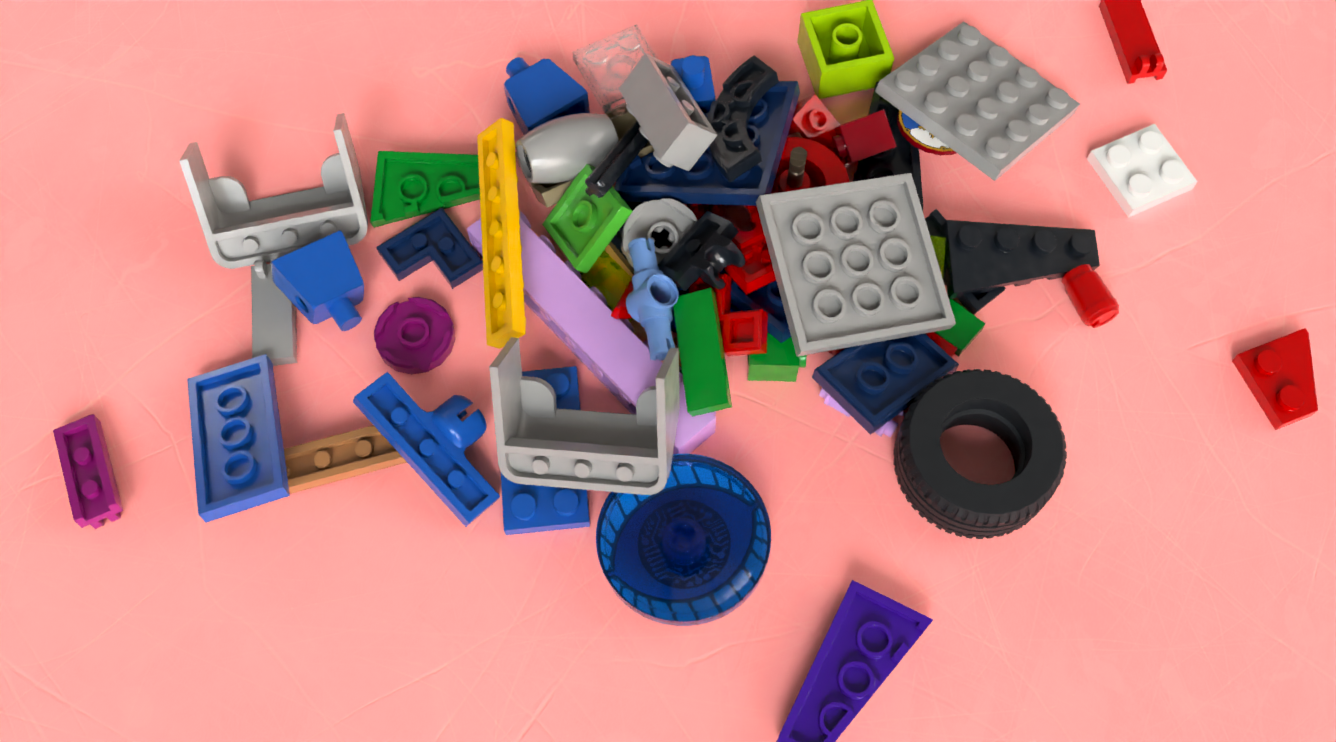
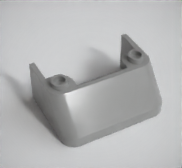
(277, 225)
(580, 446)

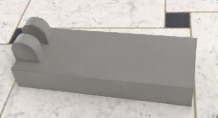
(272, 318)

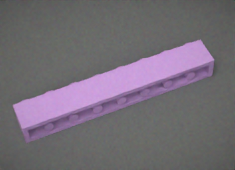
(585, 326)

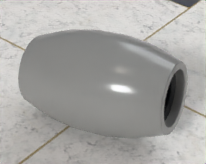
(564, 146)

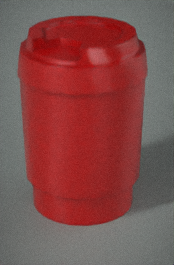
(1090, 296)

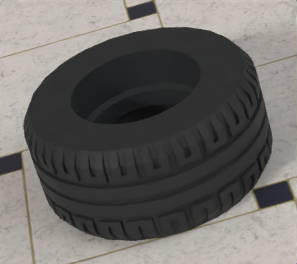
(1011, 413)

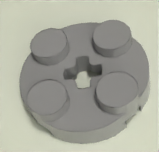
(656, 216)

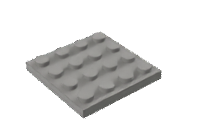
(978, 99)
(854, 263)

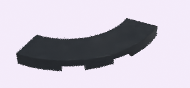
(731, 113)

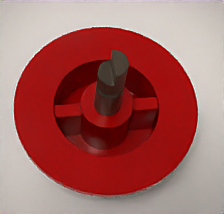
(806, 166)

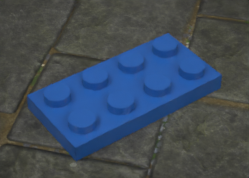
(236, 438)
(545, 507)

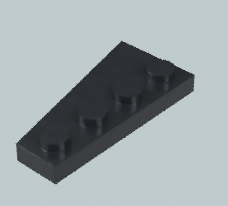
(894, 161)
(999, 255)

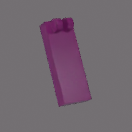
(88, 472)

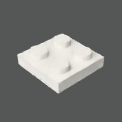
(1141, 170)

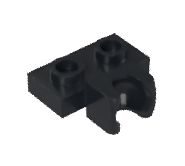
(703, 253)

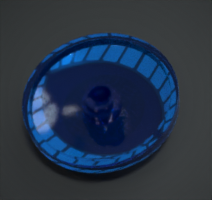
(688, 548)

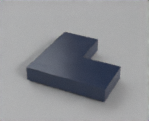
(436, 241)

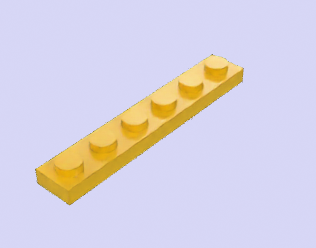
(500, 234)

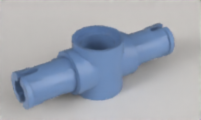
(651, 298)

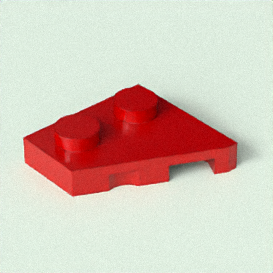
(1281, 378)

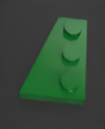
(421, 184)

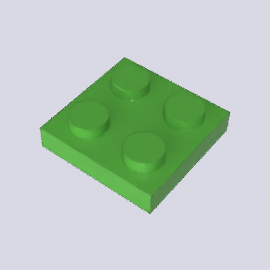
(585, 223)

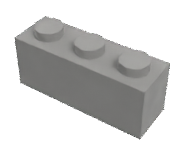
(667, 113)

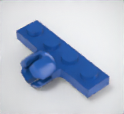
(432, 443)

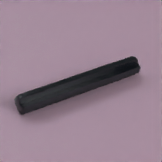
(616, 162)

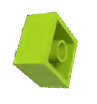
(844, 48)

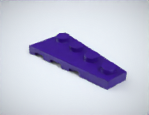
(852, 663)

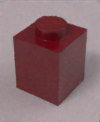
(863, 137)

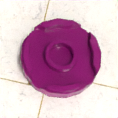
(414, 335)

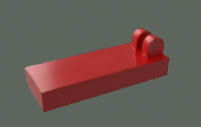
(1133, 39)

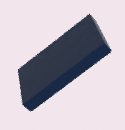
(883, 377)

